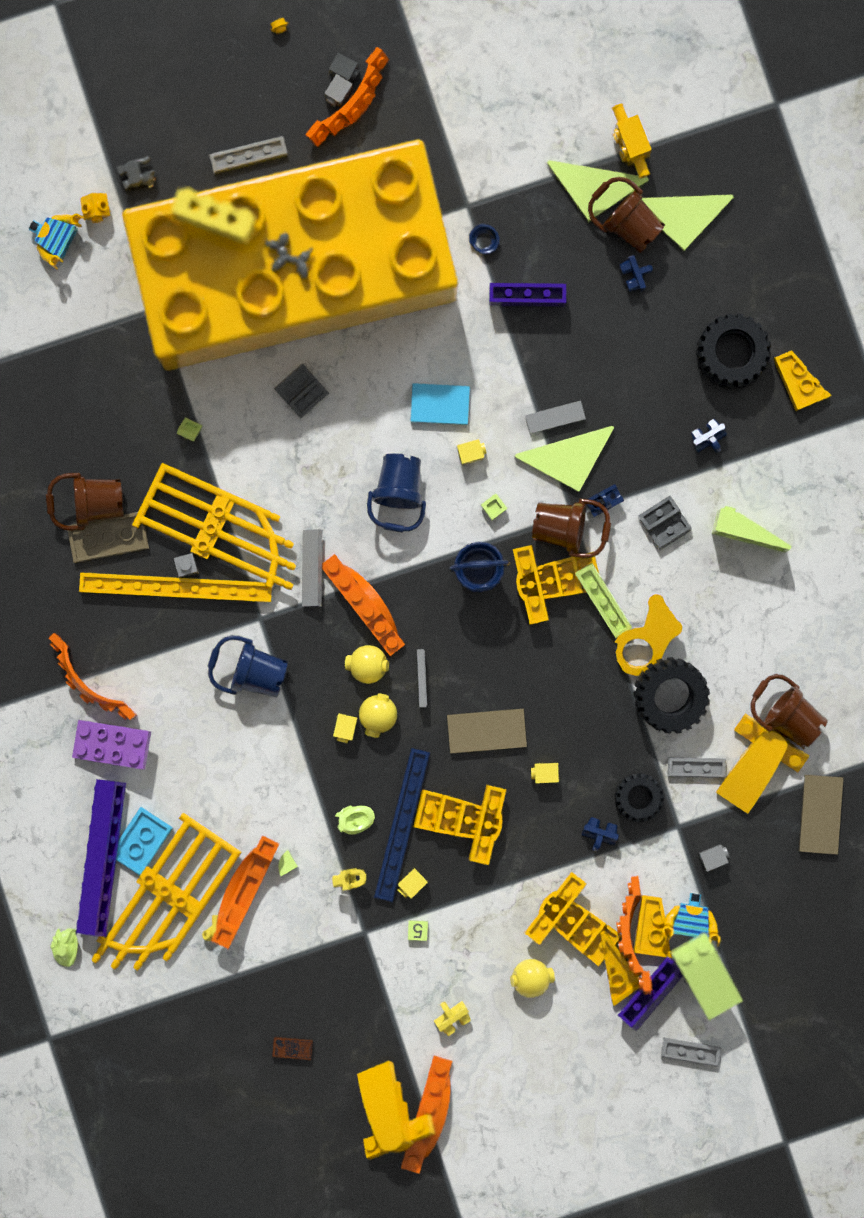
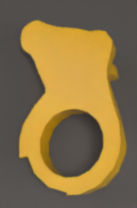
(658, 631)

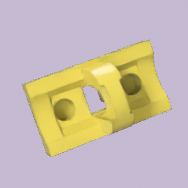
(347, 879)
(446, 1020)

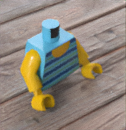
(55, 236)
(691, 920)

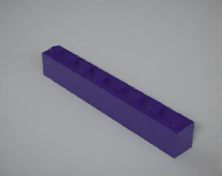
(101, 857)

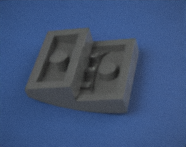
(301, 390)
(665, 522)

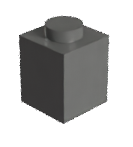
(344, 68)

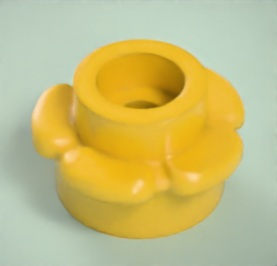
(279, 25)

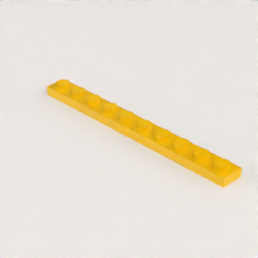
(174, 587)

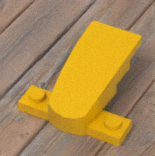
(546, 581)
(758, 763)
(464, 819)
(571, 921)
(389, 1113)

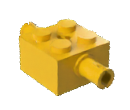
(632, 140)

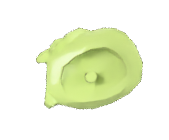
(355, 819)
(65, 947)

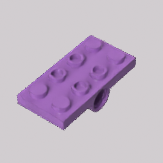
(111, 744)

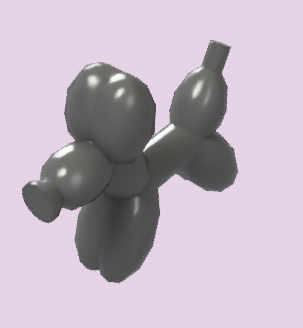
(284, 257)

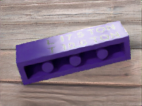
(527, 294)
(642, 1005)

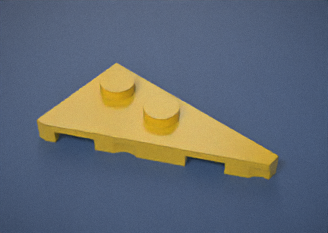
(620, 978)

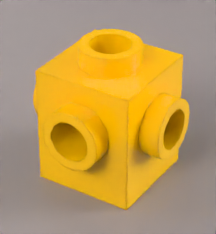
(95, 207)

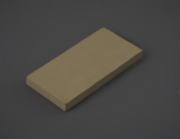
(107, 539)
(486, 731)
(821, 814)

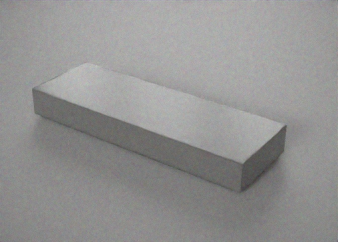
(555, 417)
(421, 678)
(696, 767)
(690, 1051)

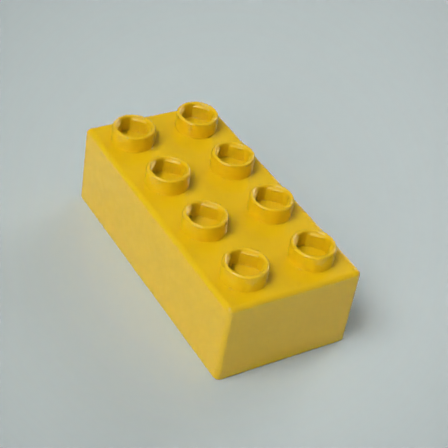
(372, 259)

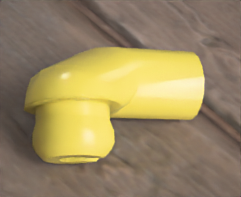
(208, 934)

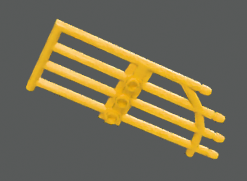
(213, 524)
(170, 893)

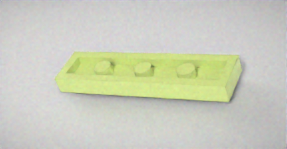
(603, 600)

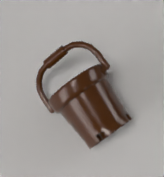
(632, 219)
(93, 500)
(565, 526)
(790, 714)

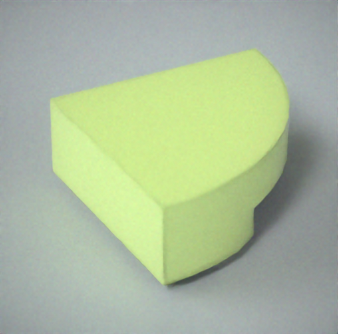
(286, 863)

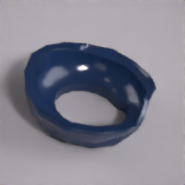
(487, 229)

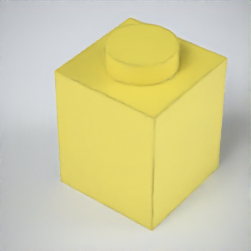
(471, 452)
(345, 728)
(545, 773)
(411, 883)

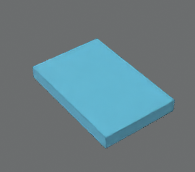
(440, 404)
(141, 840)

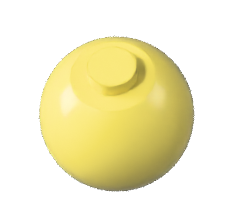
(367, 664)
(377, 715)
(531, 978)

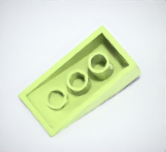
(740, 528)
(706, 975)

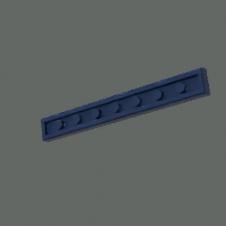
(401, 825)

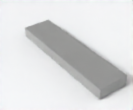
(248, 154)
(312, 568)

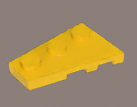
(799, 383)
(649, 927)

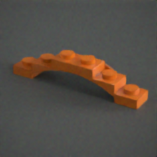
(356, 105)
(365, 603)
(87, 694)
(242, 891)
(624, 927)
(435, 1103)

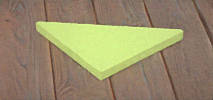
(584, 181)
(687, 215)
(568, 459)

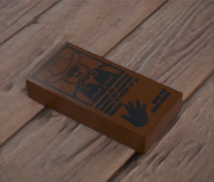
(292, 1048)

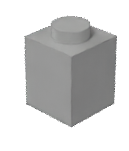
(338, 91)
(186, 565)
(714, 857)

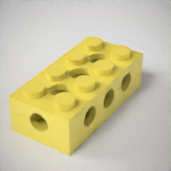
(201, 218)

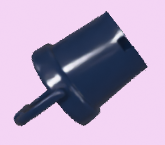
(398, 489)
(479, 566)
(254, 671)

